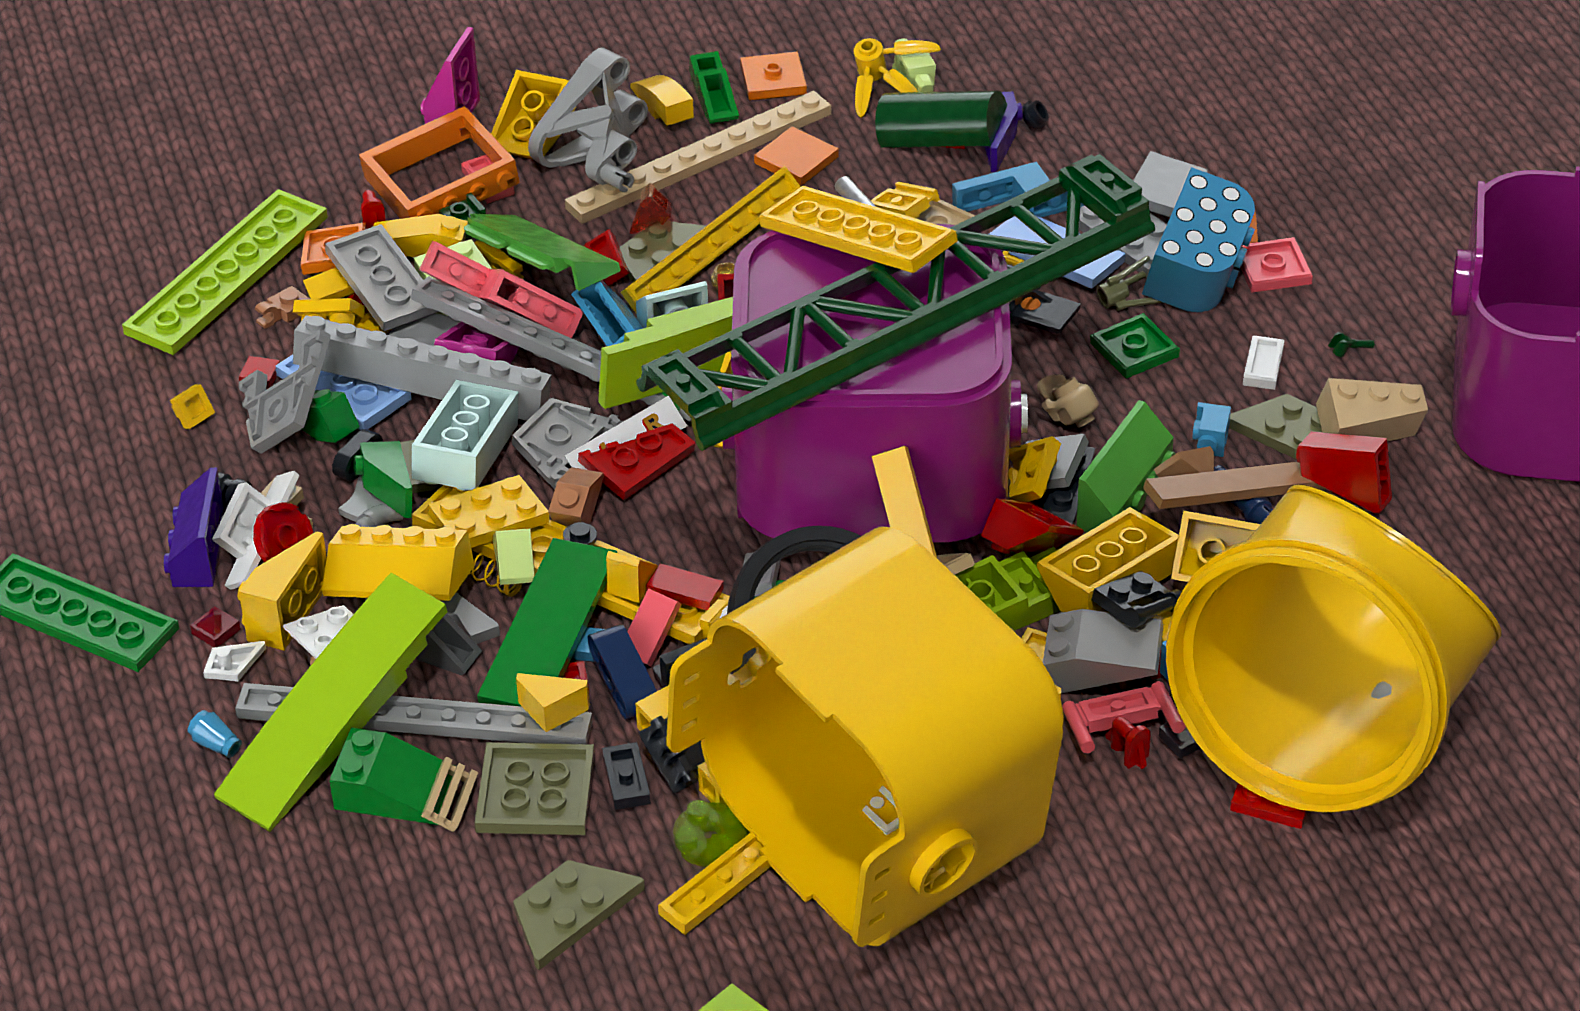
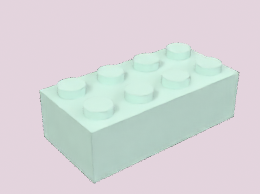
(464, 435)

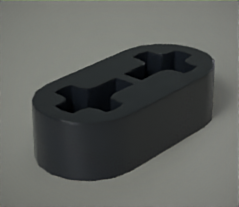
(344, 460)

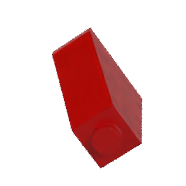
(1348, 466)

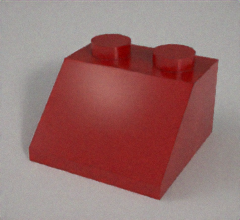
(1026, 528)

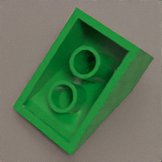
(385, 777)

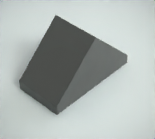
(449, 647)

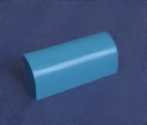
(606, 312)

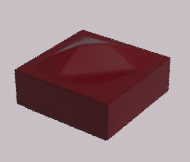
(215, 627)

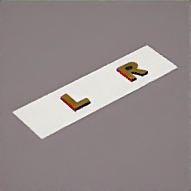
(653, 417)

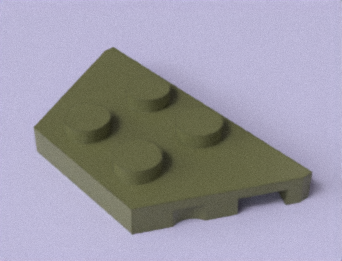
(654, 245)
(1277, 423)
(571, 905)

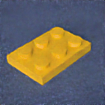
(490, 509)

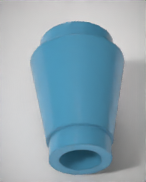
(213, 733)

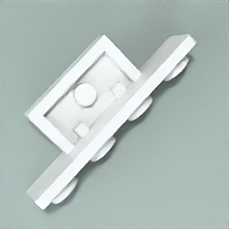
(237, 523)

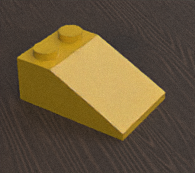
(523, 108)
(283, 591)

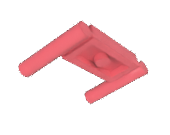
(1133, 705)

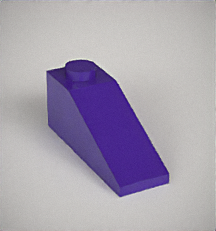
(1005, 133)

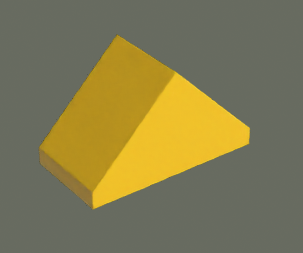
(627, 576)
(552, 699)

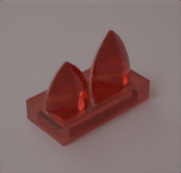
(652, 208)

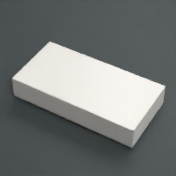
(1263, 362)

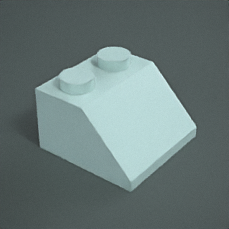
(671, 301)

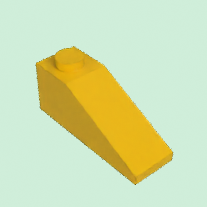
(417, 233)

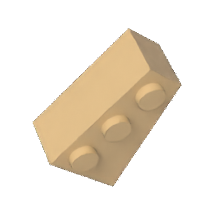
(1371, 408)

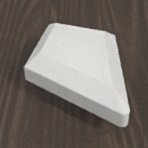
(233, 660)

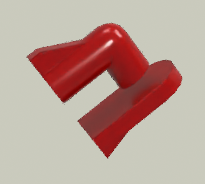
(371, 209)
(1132, 740)

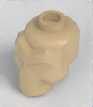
(1067, 400)

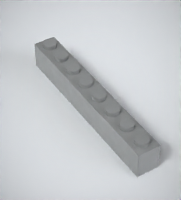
(418, 366)

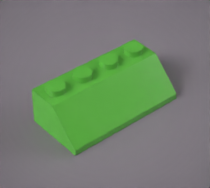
(1121, 468)

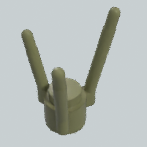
(1116, 289)

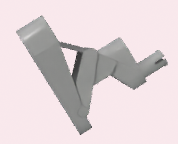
(602, 127)

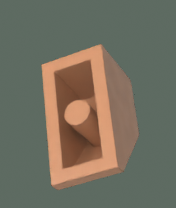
(575, 496)

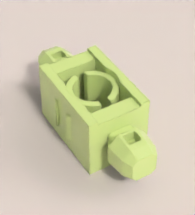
(917, 68)

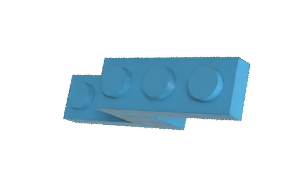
(1003, 186)

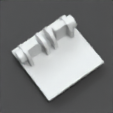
(318, 629)

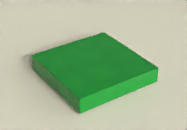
(1135, 345)

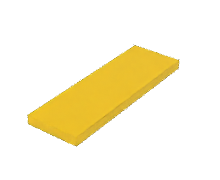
(858, 229)

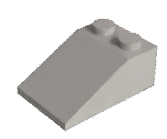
(1098, 649)

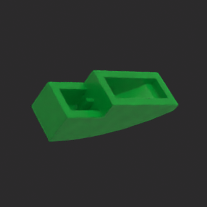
(712, 87)

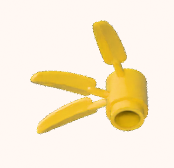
(872, 67)

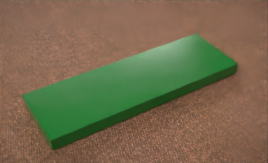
(82, 613)
(548, 619)

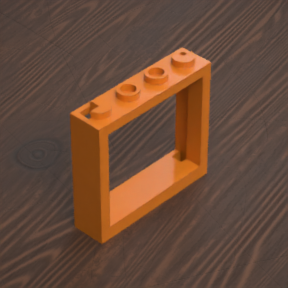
(429, 140)

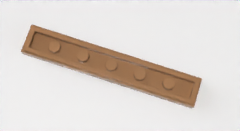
(1225, 485)

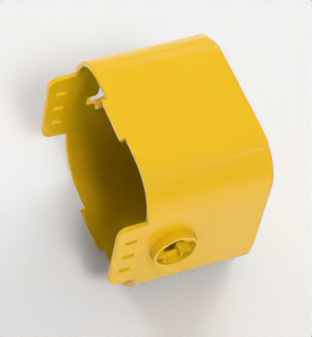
(865, 681)

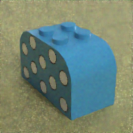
(1201, 243)

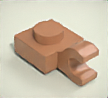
(279, 307)

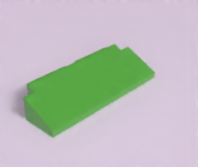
(541, 247)

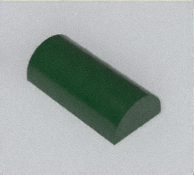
(939, 118)

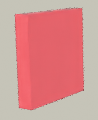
(1275, 265)

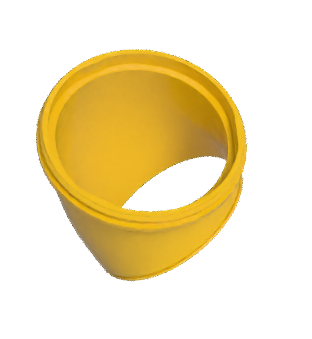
(1293, 635)

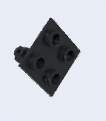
(678, 769)

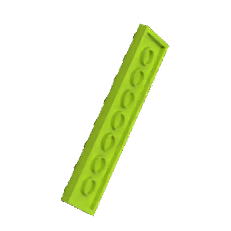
(224, 272)

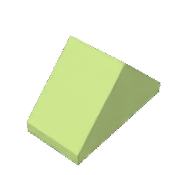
(514, 556)

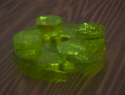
(701, 818)

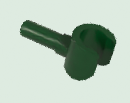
(1342, 343)

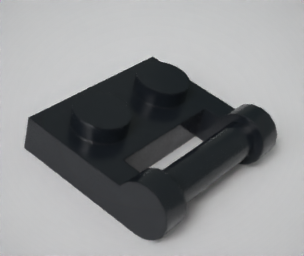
(1135, 598)

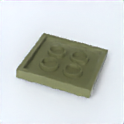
(535, 788)

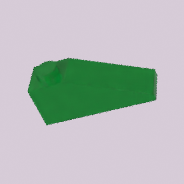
(385, 474)

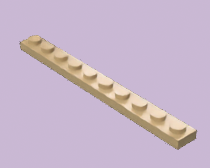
(700, 155)

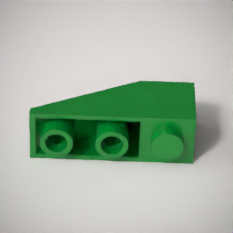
(330, 416)

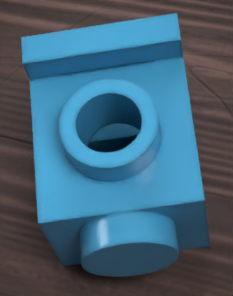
(1212, 427)

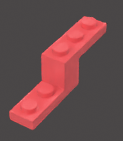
(501, 289)

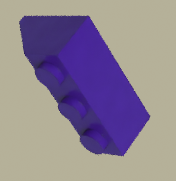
(196, 519)

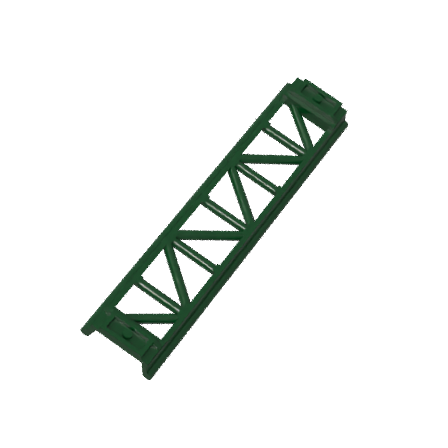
(717, 417)

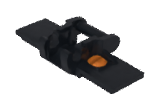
(1042, 310)

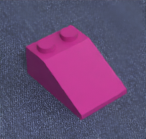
(456, 81)
(469, 339)

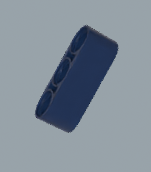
(621, 668)

